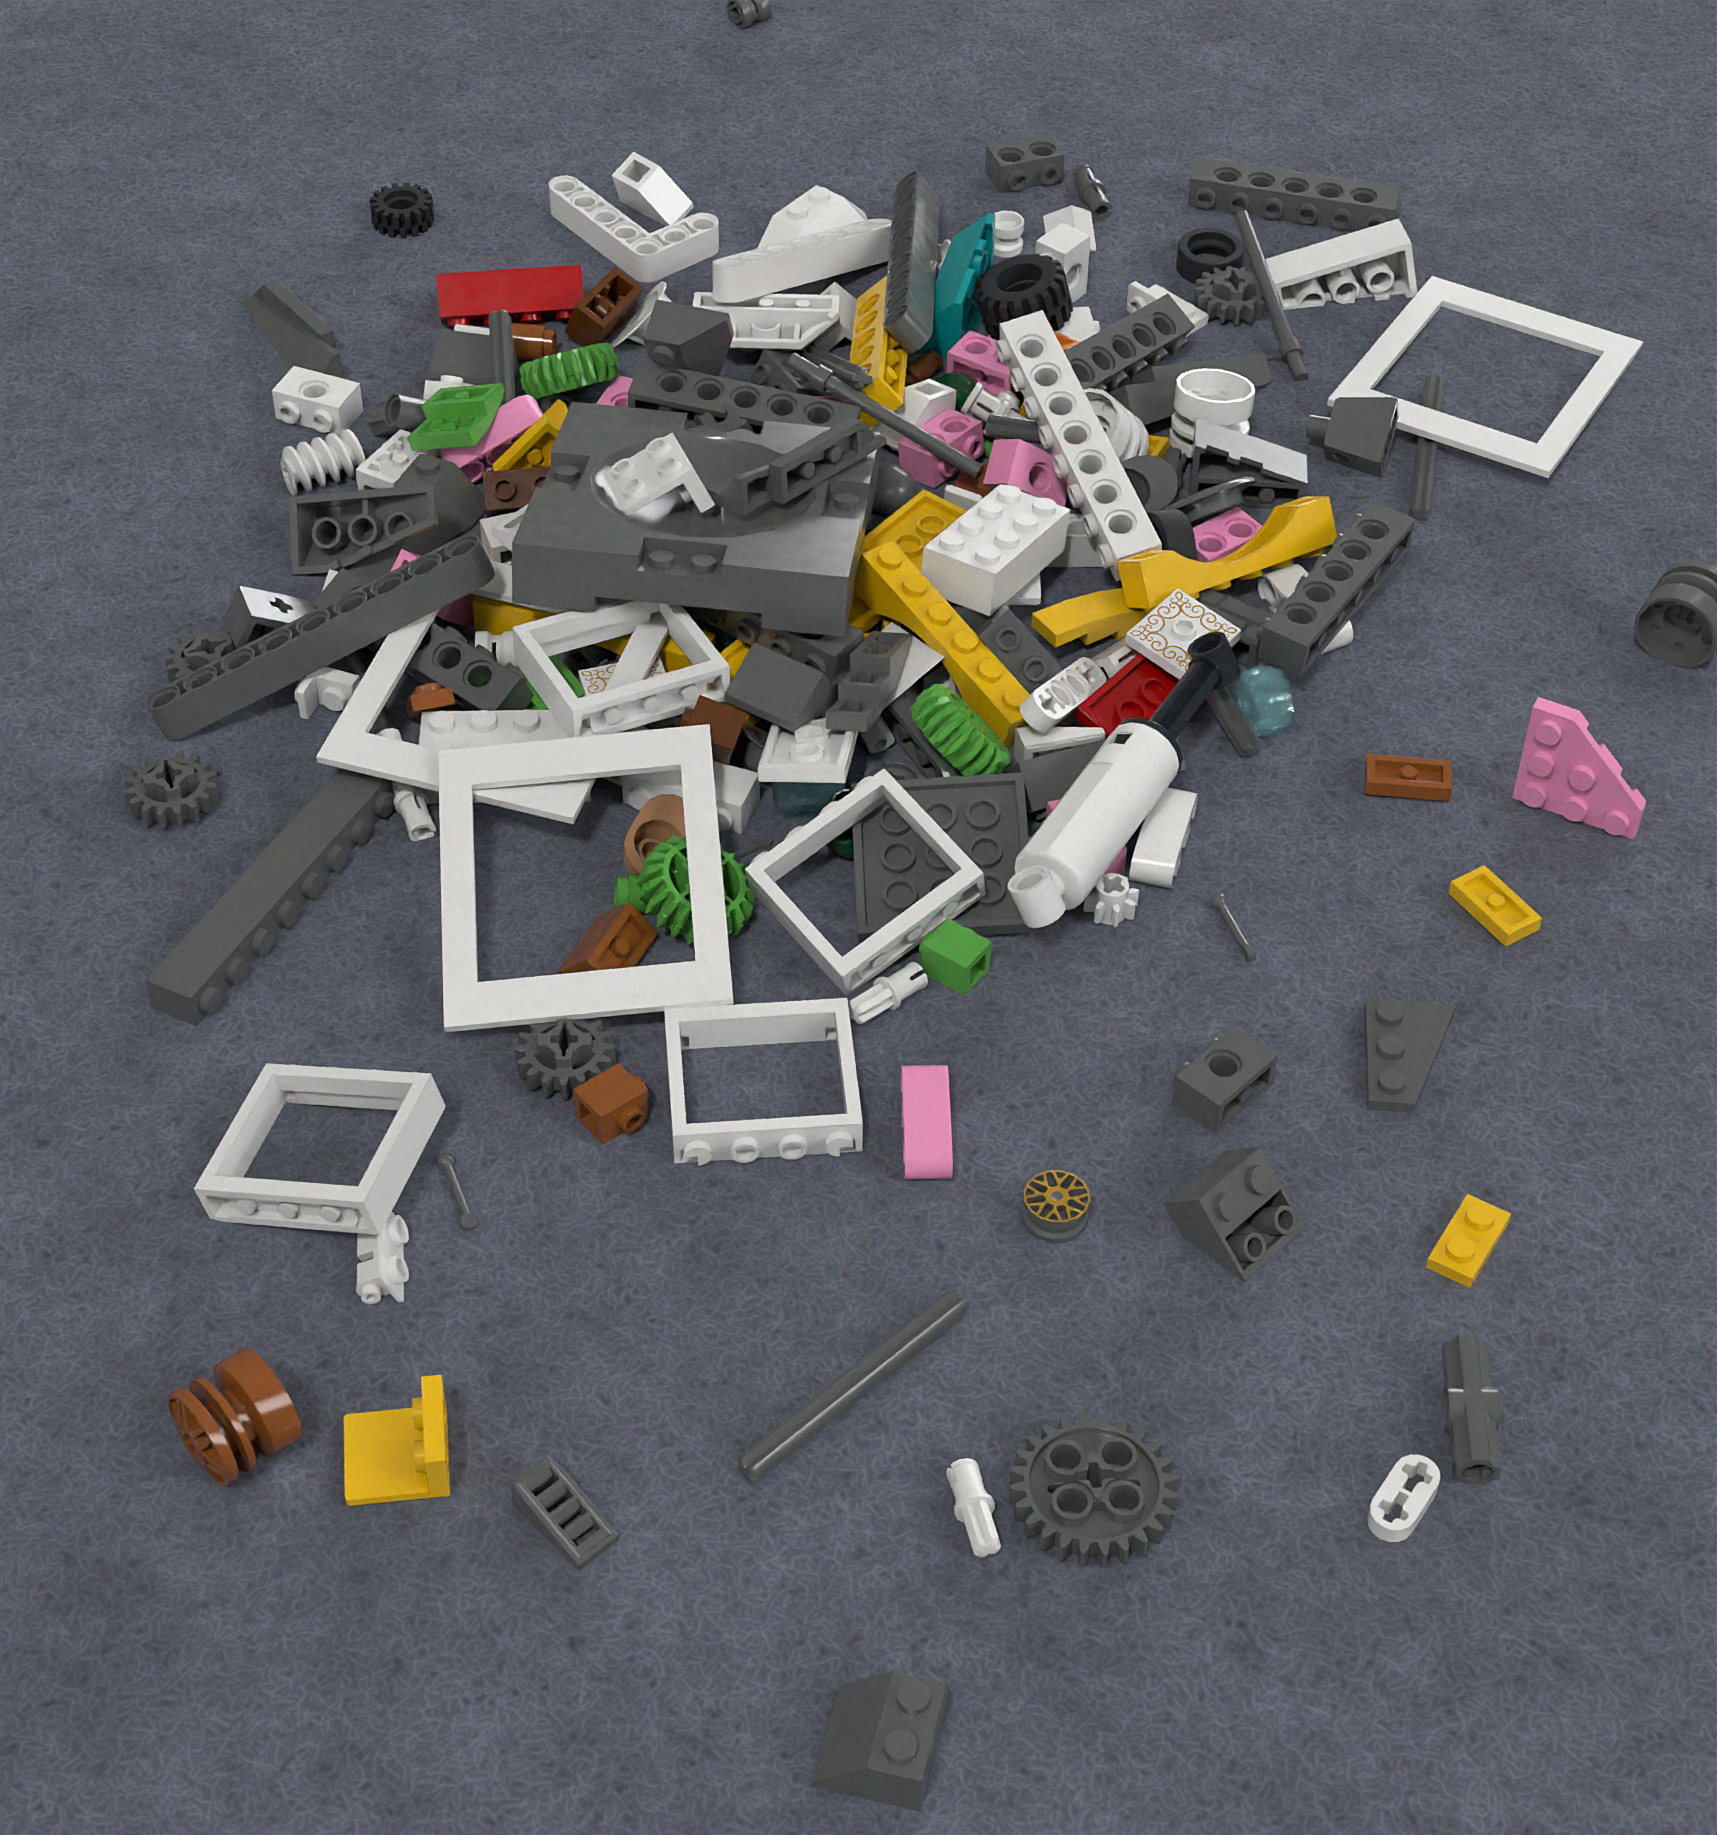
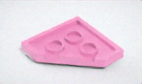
(1573, 774)

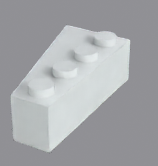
(1347, 267)

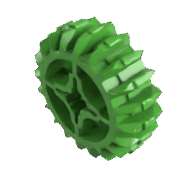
(569, 371)
(959, 732)
(667, 889)

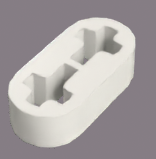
(1413, 1503)

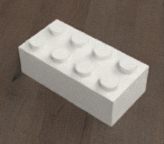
(995, 548)
(484, 727)

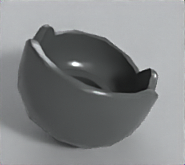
(893, 489)

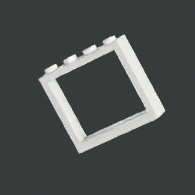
(627, 704)
(902, 932)
(756, 1026)
(318, 1205)

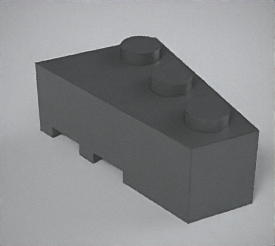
(1227, 455)

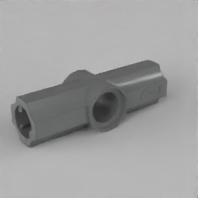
(1471, 1410)

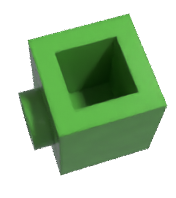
(955, 956)

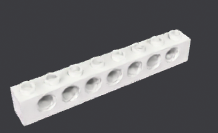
(1076, 440)

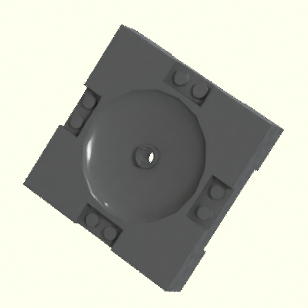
(776, 561)

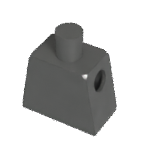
(1358, 432)

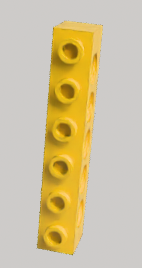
(878, 352)

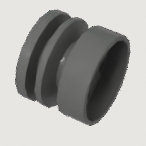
(1681, 615)

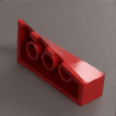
(521, 292)

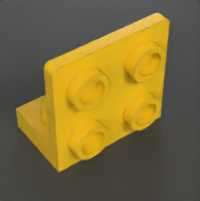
(535, 445)
(399, 1450)

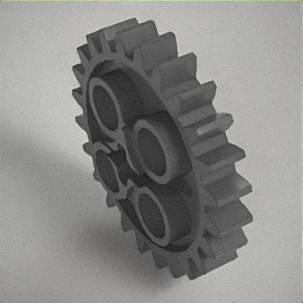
(1099, 1530)

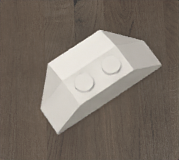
(811, 214)
(775, 320)

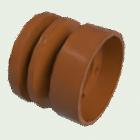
(241, 1412)

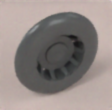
(1213, 501)

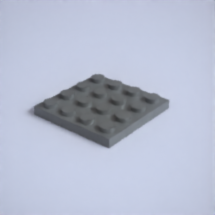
(899, 868)

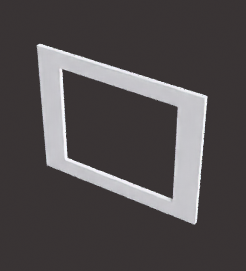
(1538, 458)
(357, 750)
(589, 993)

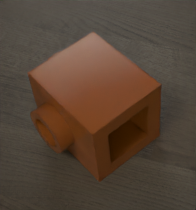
(612, 1103)

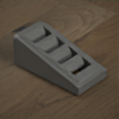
(545, 1486)

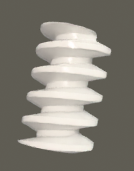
(321, 459)

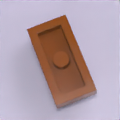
(429, 698)
(1408, 777)

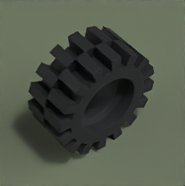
(402, 210)

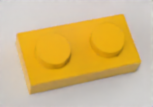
(1495, 905)
(1468, 1240)

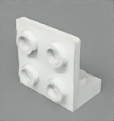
(655, 472)

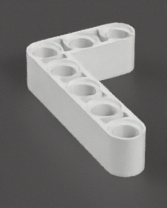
(624, 242)

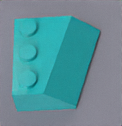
(955, 296)

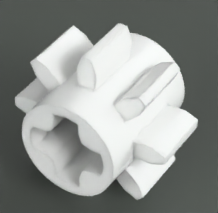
(1112, 900)

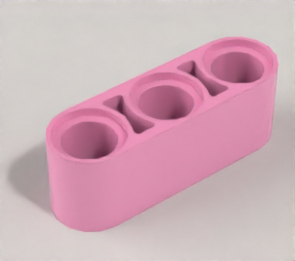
(507, 427)
(926, 1122)

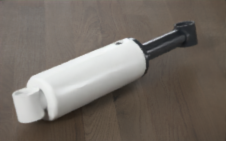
(1114, 793)

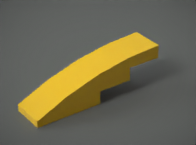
(1087, 618)

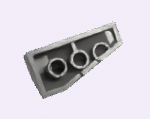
(688, 337)
(459, 511)
(351, 525)

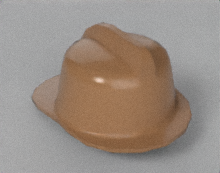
(654, 823)

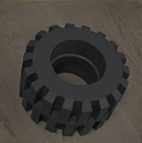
(1021, 288)

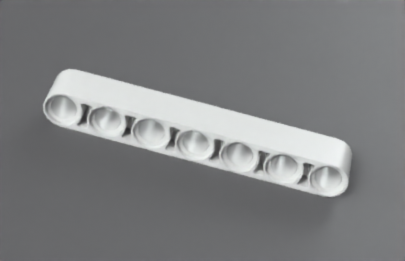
(800, 260)

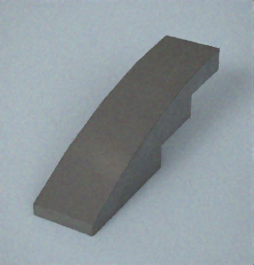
(870, 682)

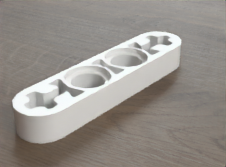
(1062, 694)

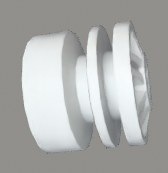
(1211, 396)
(1121, 426)

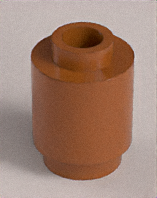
(533, 341)

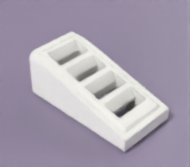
(1033, 743)

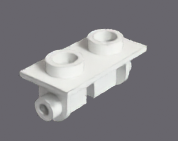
(387, 1269)

